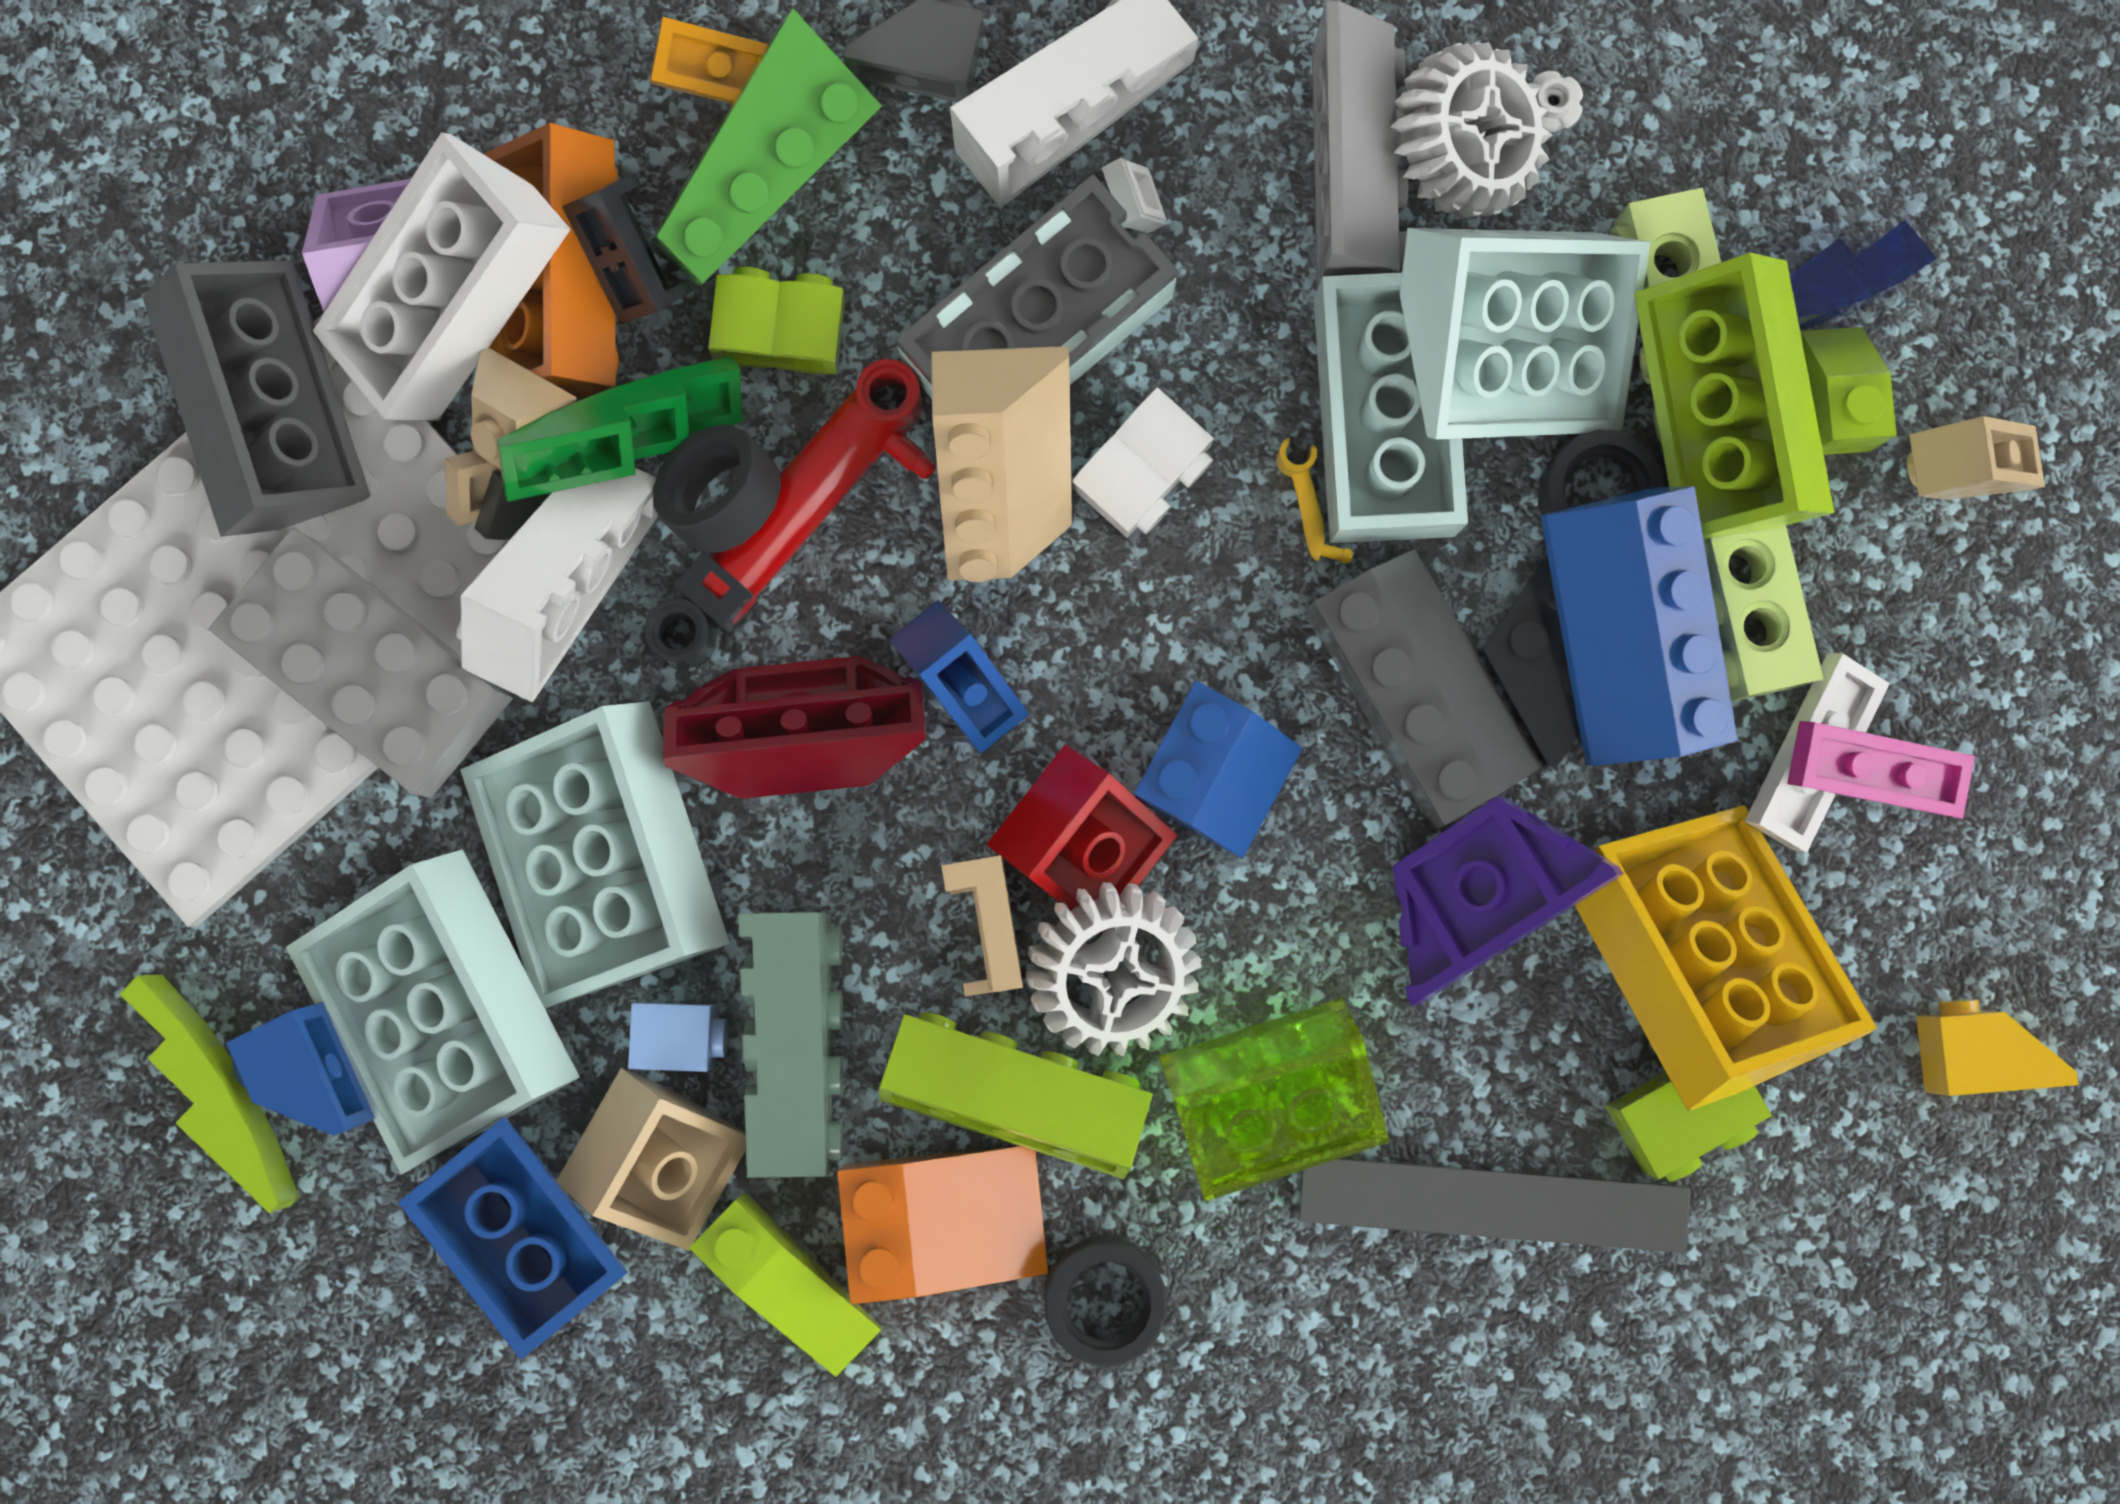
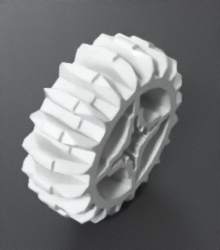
(1471, 130)
(1108, 1016)

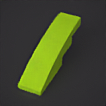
(222, 1113)

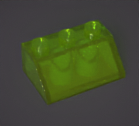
(1275, 1098)

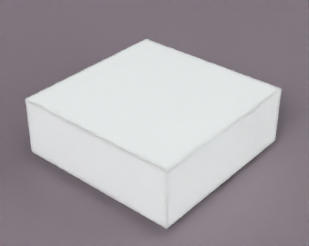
(1136, 193)

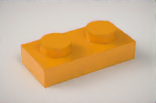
(703, 60)

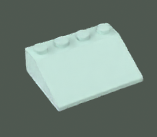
(1521, 329)
(594, 853)
(432, 1009)

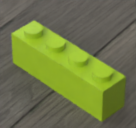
(1015, 1095)

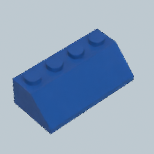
(1639, 626)

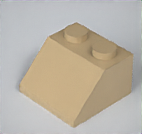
(652, 1161)

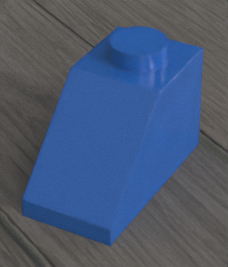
(959, 676)
(301, 1071)

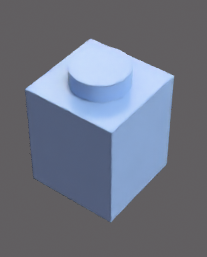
(676, 1036)

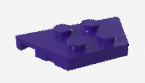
(1486, 890)

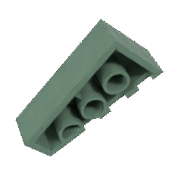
(791, 1044)

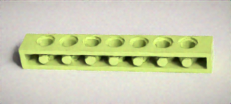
(1683, 231)

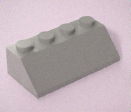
(1355, 146)

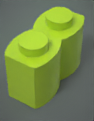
(777, 322)

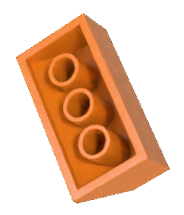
(564, 319)

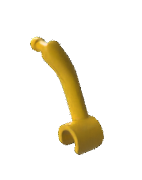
(1309, 506)

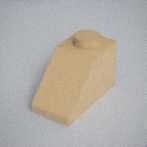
(506, 400)
(1975, 459)

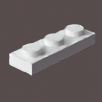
(1842, 699)

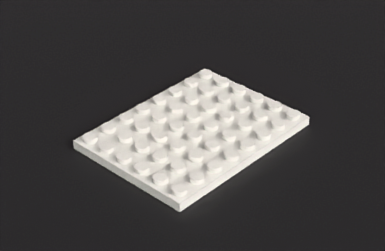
(163, 724)

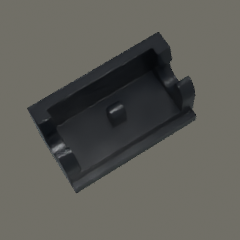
(621, 252)

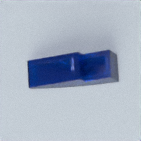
(1841, 283)

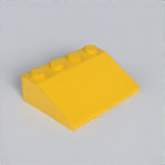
(1719, 957)

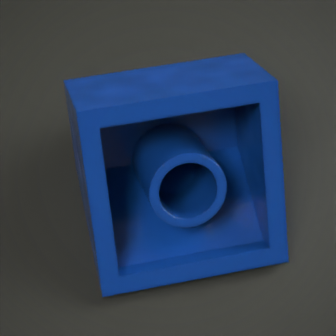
(1218, 770)

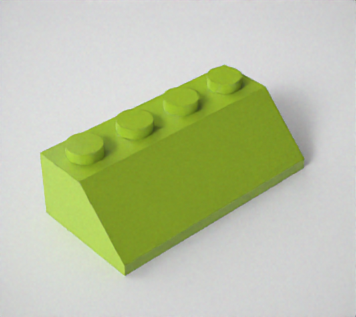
(1735, 395)

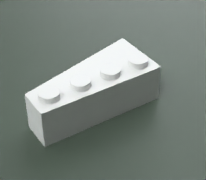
(1068, 93)
(550, 581)

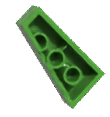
(774, 137)

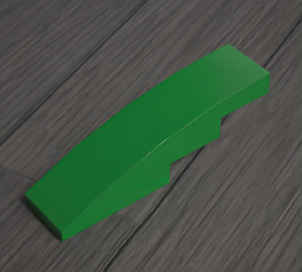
(611, 429)

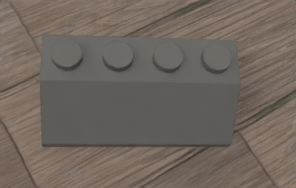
(254, 394)
(1423, 688)

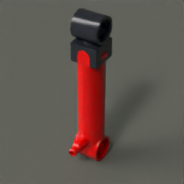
(726, 583)

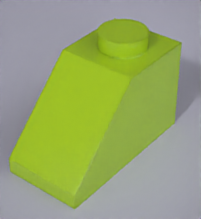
(1849, 390)

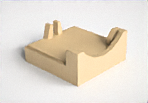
(995, 921)

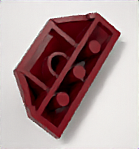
(795, 727)

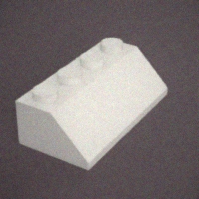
(439, 280)

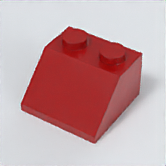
(1080, 832)

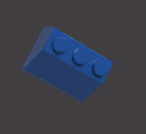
(513, 1237)

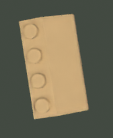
(1001, 456)

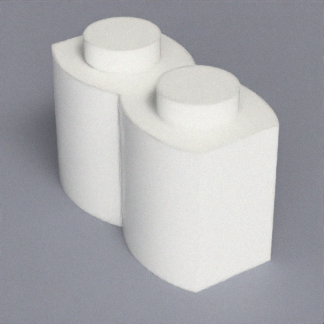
(1143, 464)

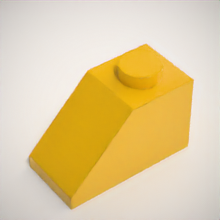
(1984, 1053)

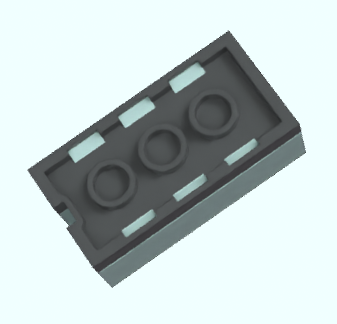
(1056, 285)

